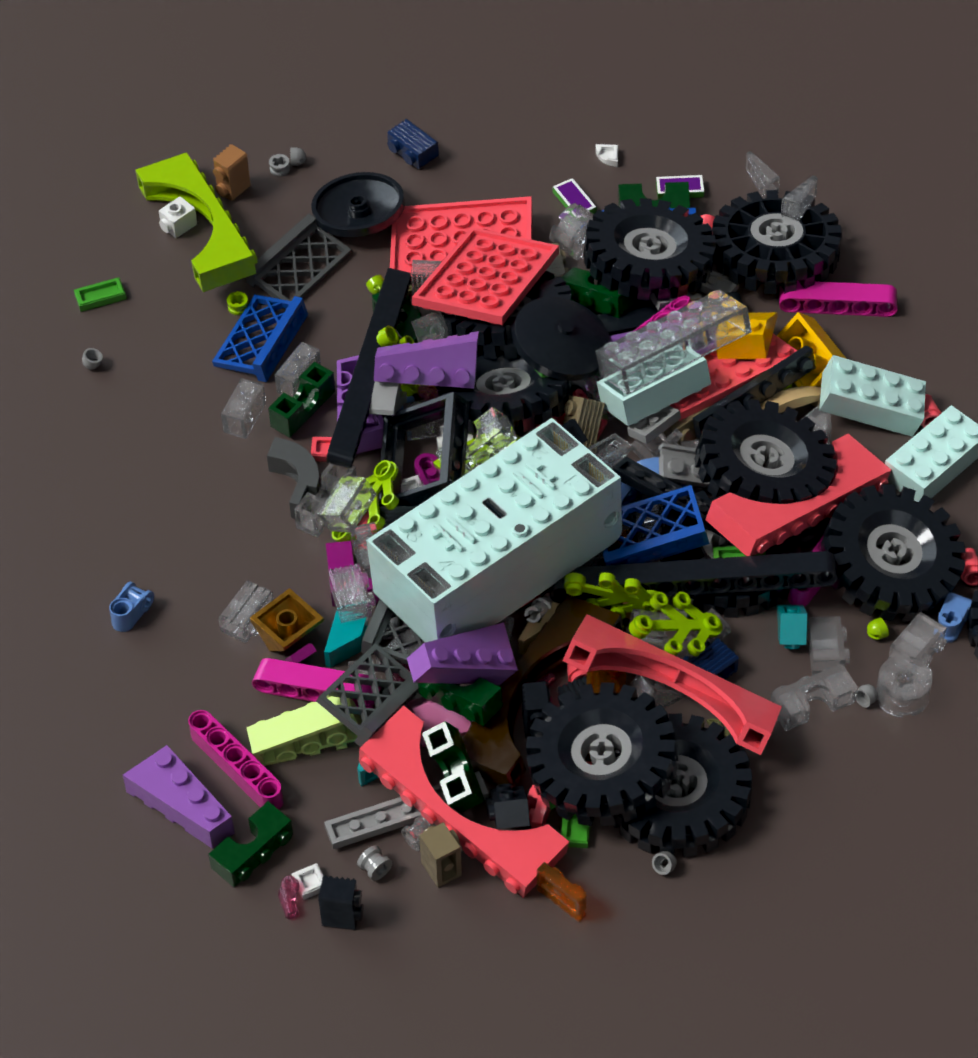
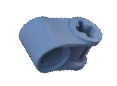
(129, 606)
(954, 615)

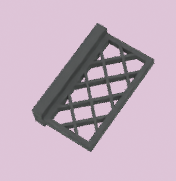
(282, 252)
(377, 632)
(384, 711)

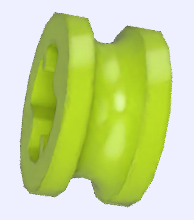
(237, 298)

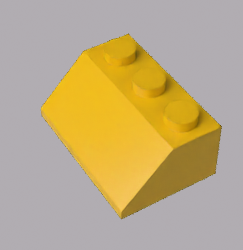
(804, 331)

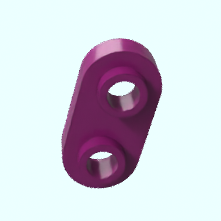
(426, 461)

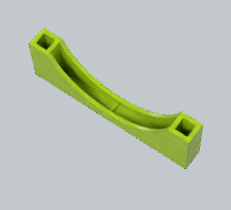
(226, 253)

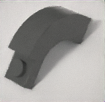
(296, 462)

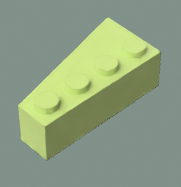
(298, 732)

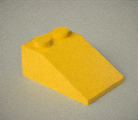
(755, 344)

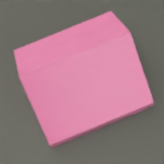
(434, 714)

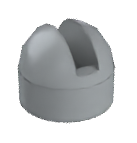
(297, 156)
(92, 358)
(866, 695)
(660, 858)

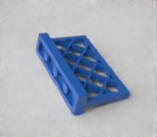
(276, 340)
(656, 545)

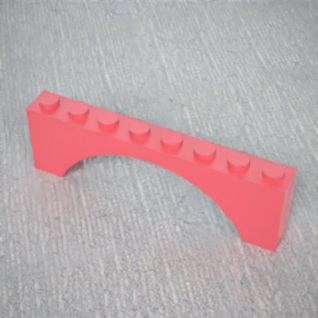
(760, 525)
(607, 648)
(509, 854)

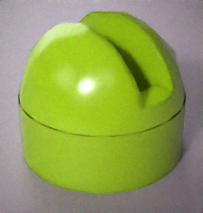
(374, 284)
(877, 629)

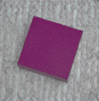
(301, 654)

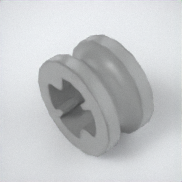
(279, 165)

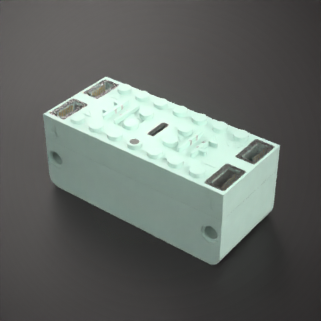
(497, 535)

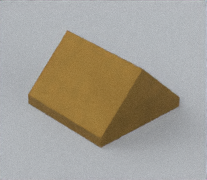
(285, 621)

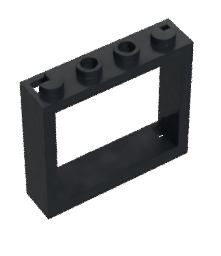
(454, 443)

